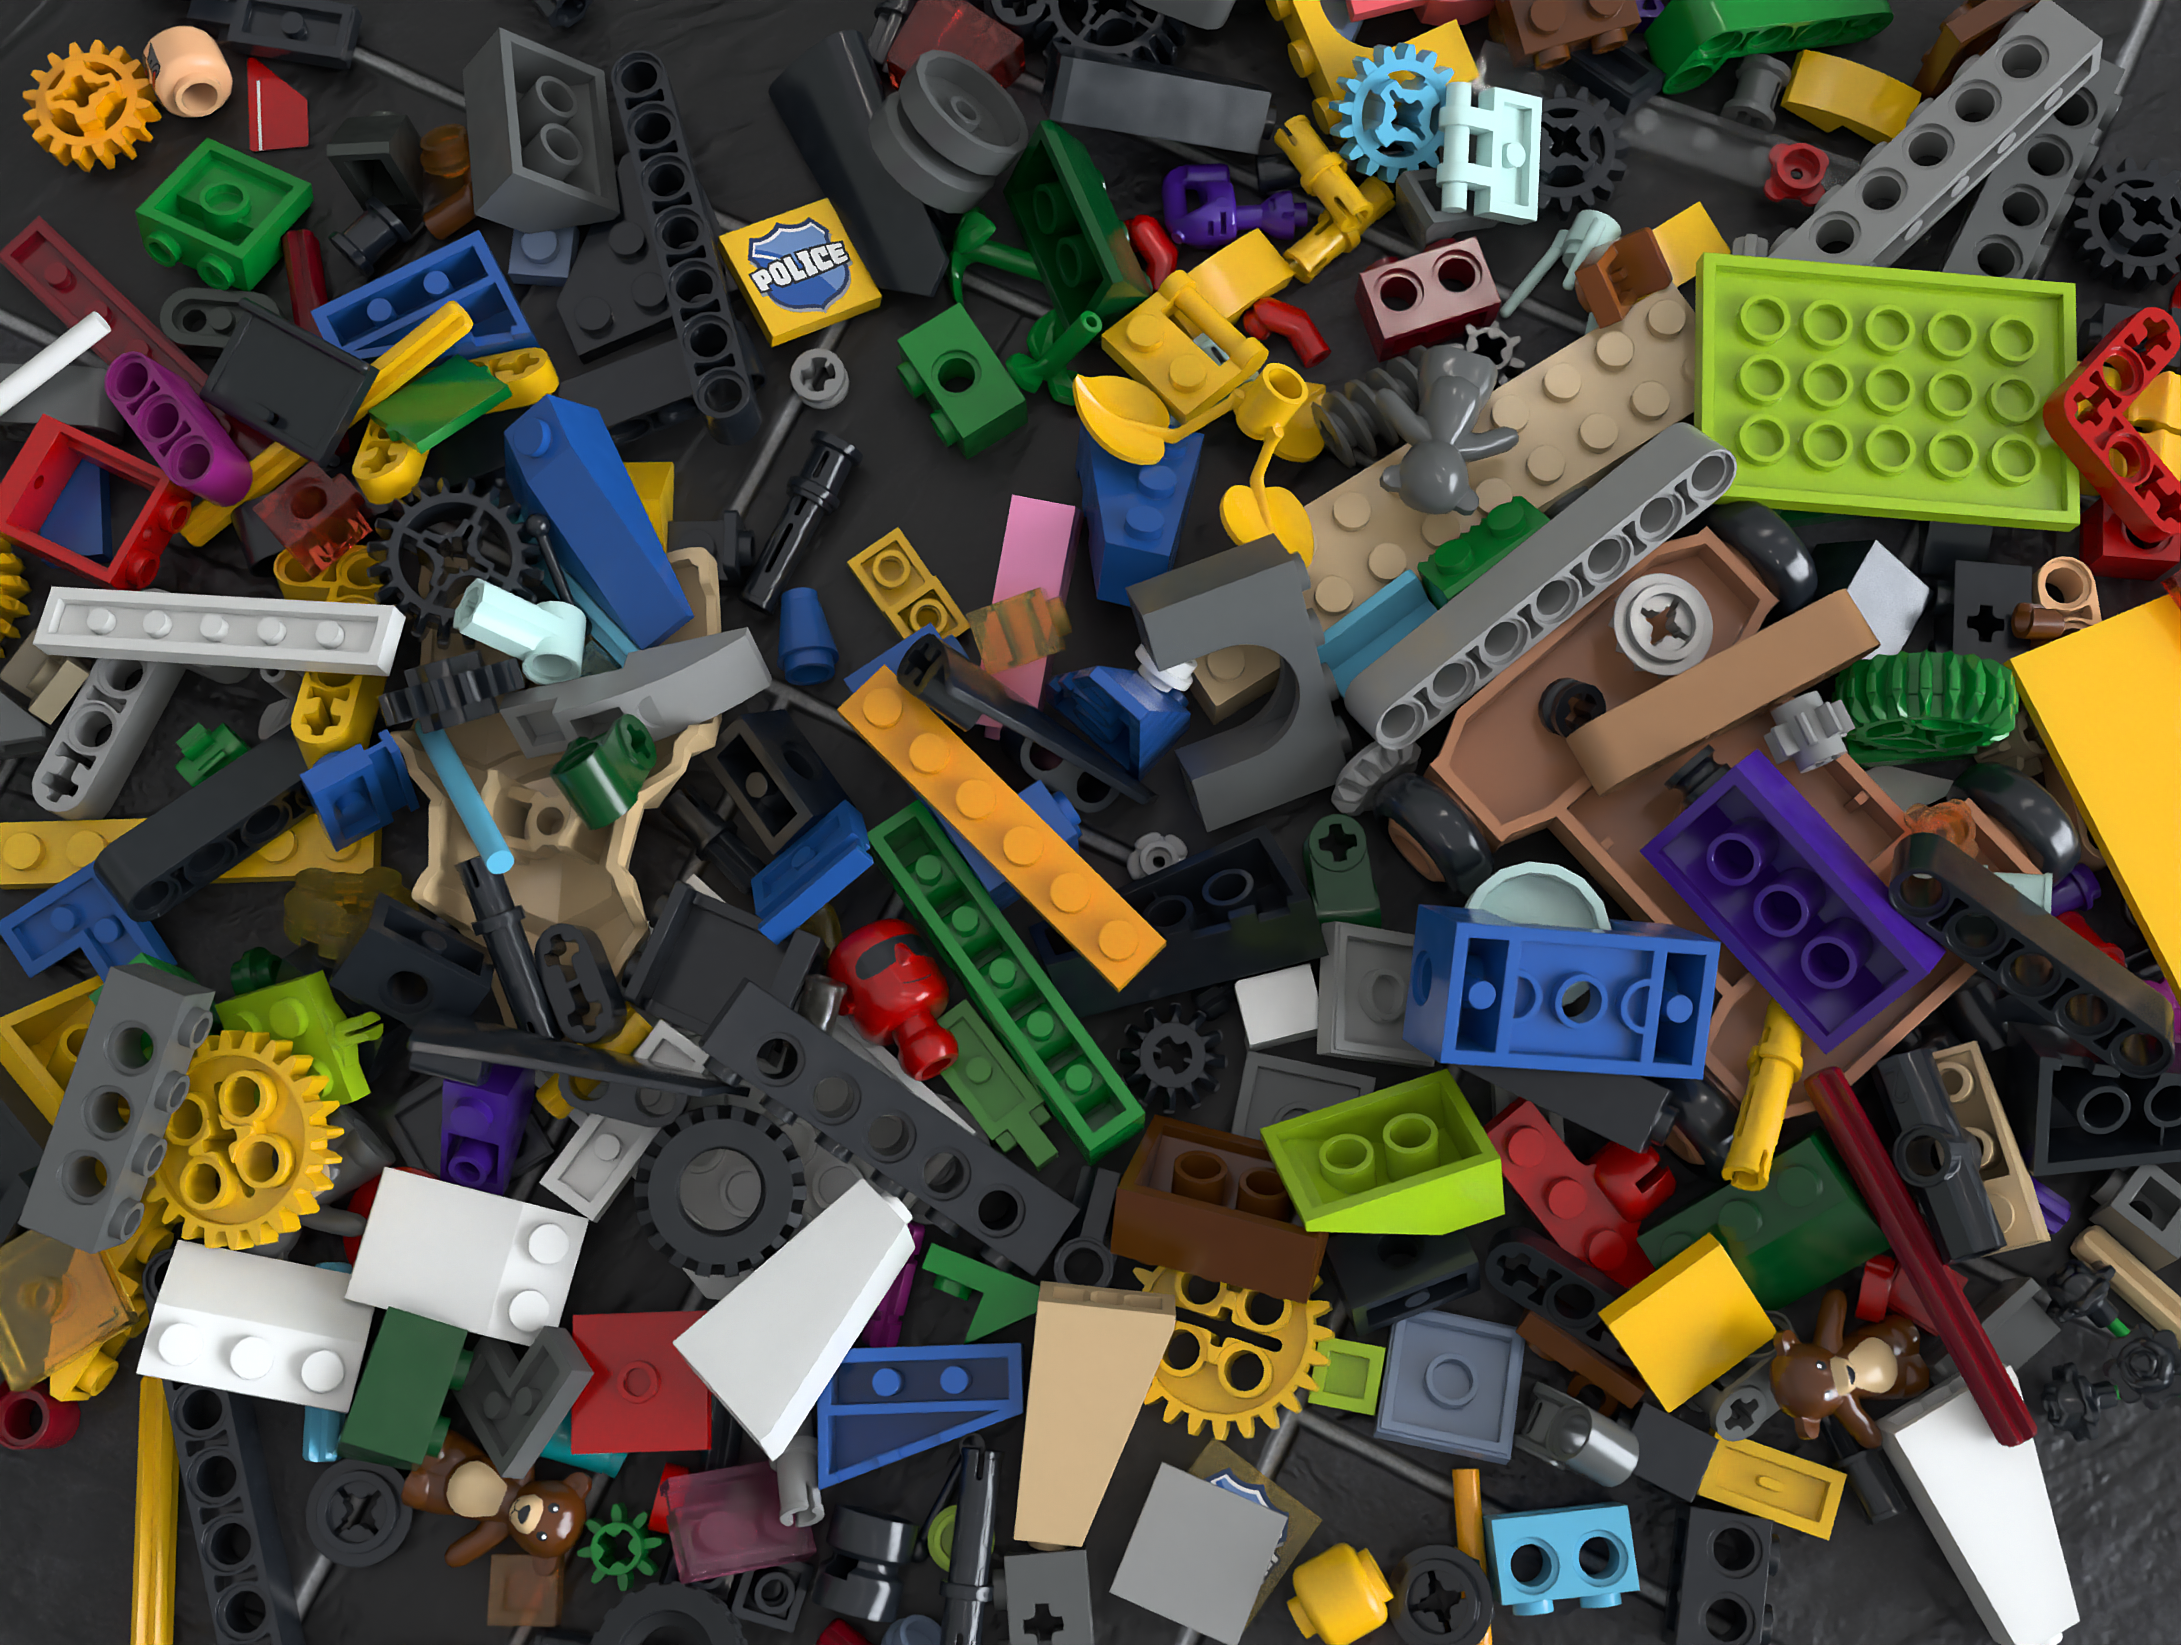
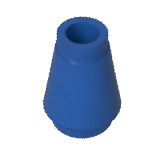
(805, 640)

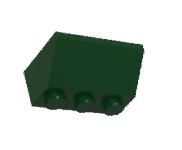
(1074, 230)
(1787, 1236)

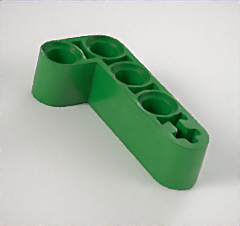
(1699, 35)

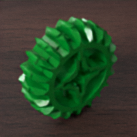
(1927, 701)

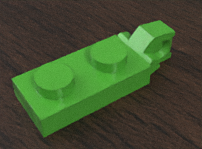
(996, 1088)

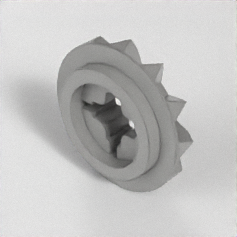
(1687, 621)
(1368, 773)

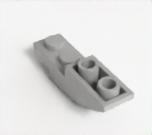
(658, 685)

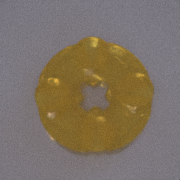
(329, 904)

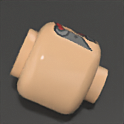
(187, 71)

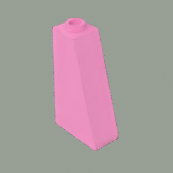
(1035, 553)

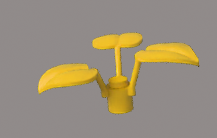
(1274, 408)

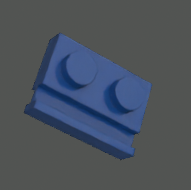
(359, 790)
(811, 872)

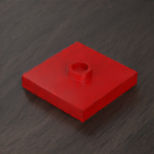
(640, 1386)

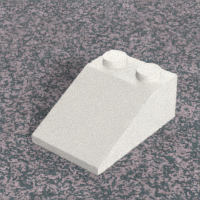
(466, 1257)

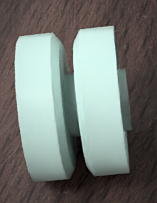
(1543, 896)

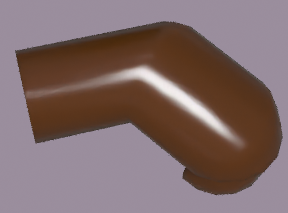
(453, 211)

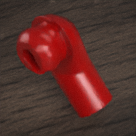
(1155, 247)
(1290, 321)

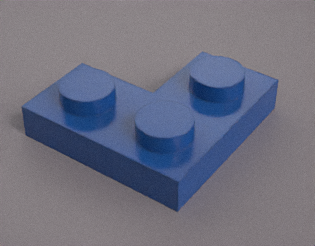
(77, 917)

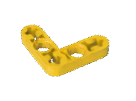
(392, 468)

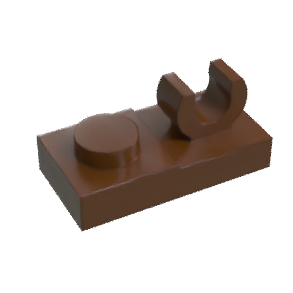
(1589, 1365)

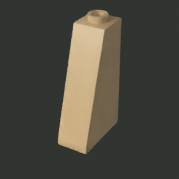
(1085, 1391)

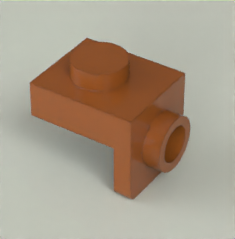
(1620, 274)

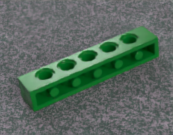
(1006, 983)

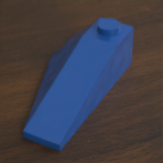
(571, 472)
(1121, 714)

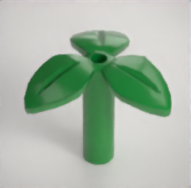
(973, 245)
(1053, 351)

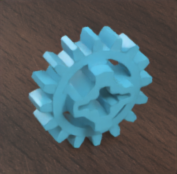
(1370, 109)

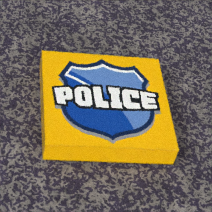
(799, 272)

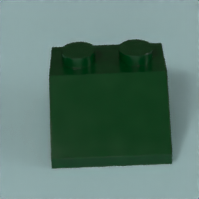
(403, 1390)

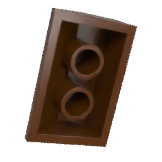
(1214, 1211)

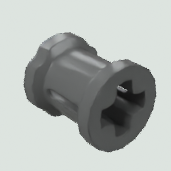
(1757, 91)

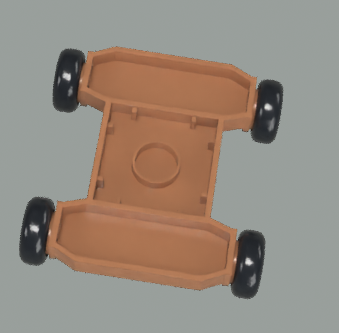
(1512, 777)

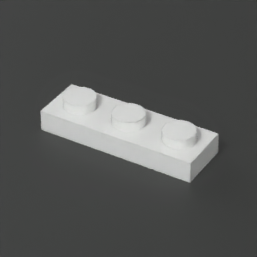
(609, 1150)

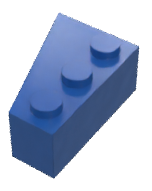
(392, 306)
(1134, 511)

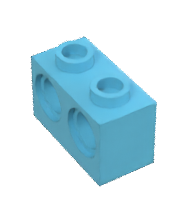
(1559, 1537)

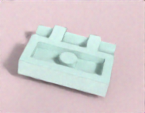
(1506, 153)

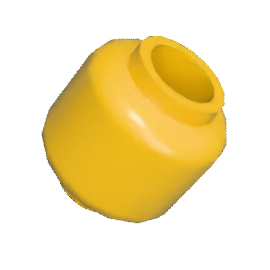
(1339, 1595)

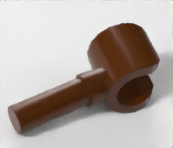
(2036, 623)

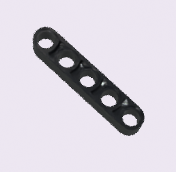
(210, 828)
(2046, 983)

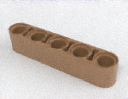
(1722, 692)

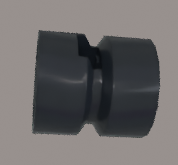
(865, 1563)

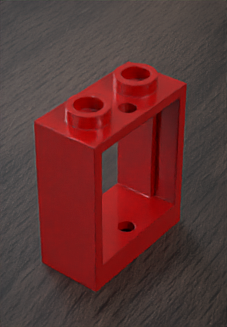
(41, 476)

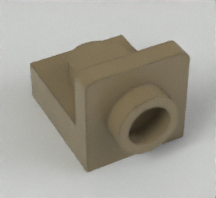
(45, 678)

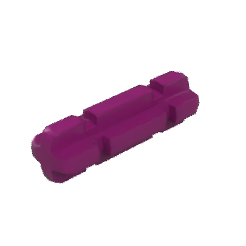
(884, 1324)

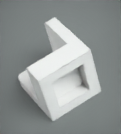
(1278, 1007)

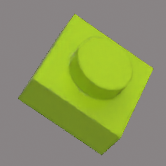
(1351, 1379)

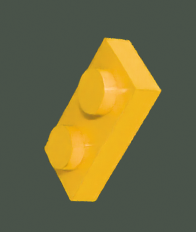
(1773, 1485)

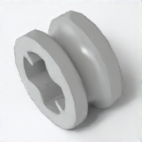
(834, 389)

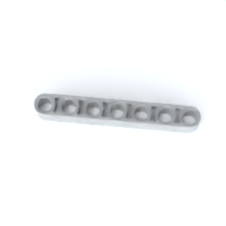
(1539, 585)

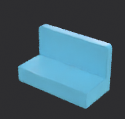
(1374, 628)

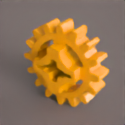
(89, 102)

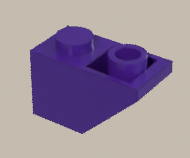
(485, 1128)

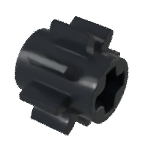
(1495, 345)

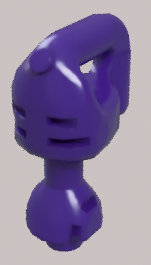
(1219, 216)

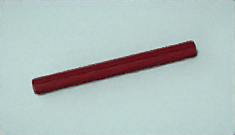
(1920, 1257)

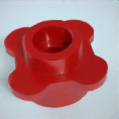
(1800, 158)

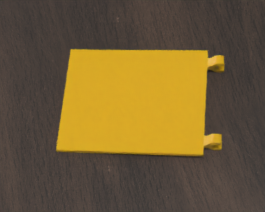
(2114, 731)

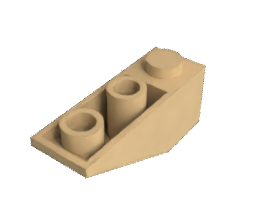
(2002, 1163)

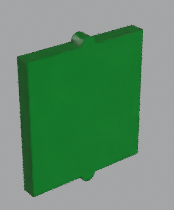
(439, 403)

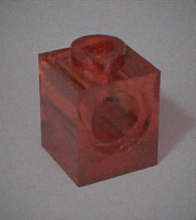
(314, 517)

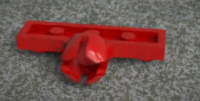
(1583, 1204)

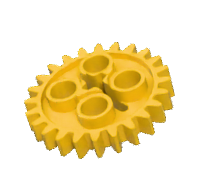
(240, 1143)
(1207, 1385)

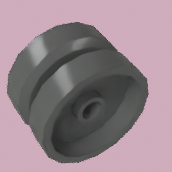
(948, 132)

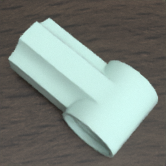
(542, 635)

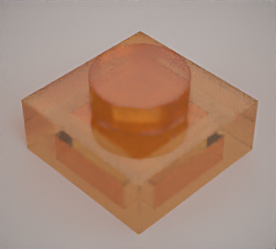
(521, 1595)

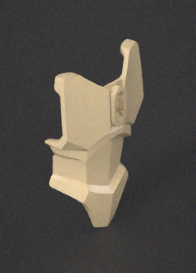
(559, 864)

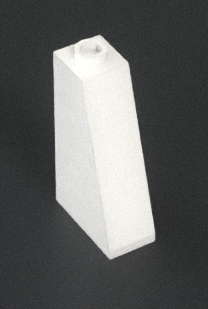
(797, 1315)
(1984, 1512)

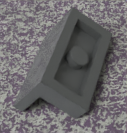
(2012, 1323)

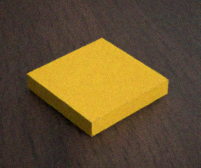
(1688, 1322)

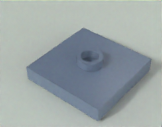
(1451, 1385)

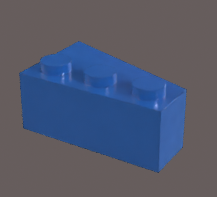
(912, 1399)

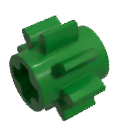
(208, 751)
(603, 1546)

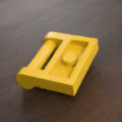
(1169, 361)

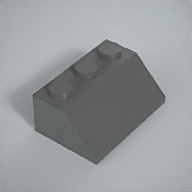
(538, 137)

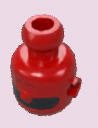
(895, 995)

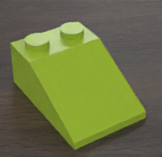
(1390, 1162)

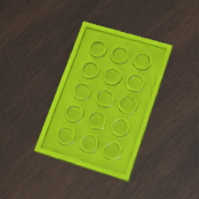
(1886, 390)

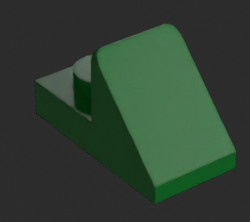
(1004, 1298)

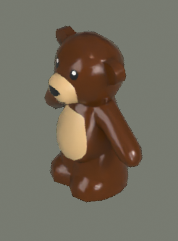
(1836, 1371)
(539, 1515)

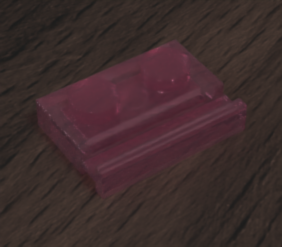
(730, 1523)

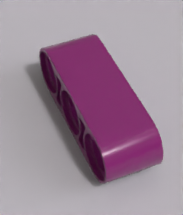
(178, 429)

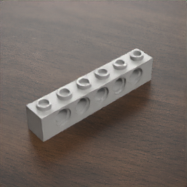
(2043, 41)

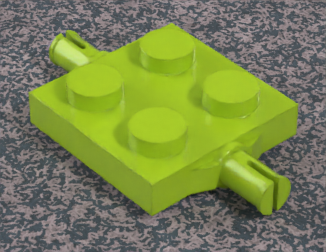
(316, 1025)

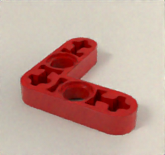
(2105, 427)

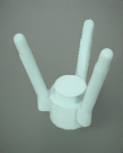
(1588, 231)

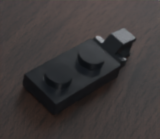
(282, 29)

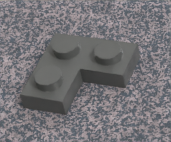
(523, 1402)

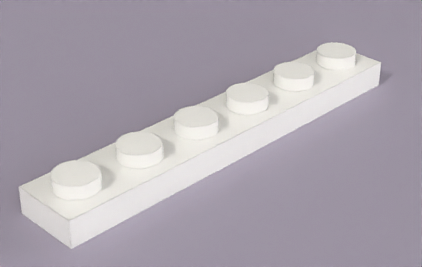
(221, 630)

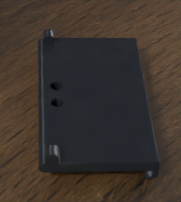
(290, 376)

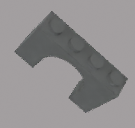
(1257, 600)

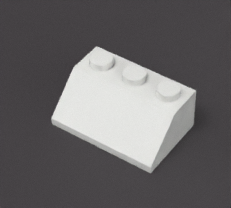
(256, 1328)

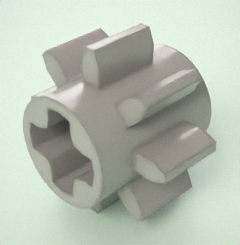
(1809, 731)

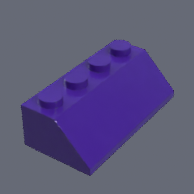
(1792, 902)

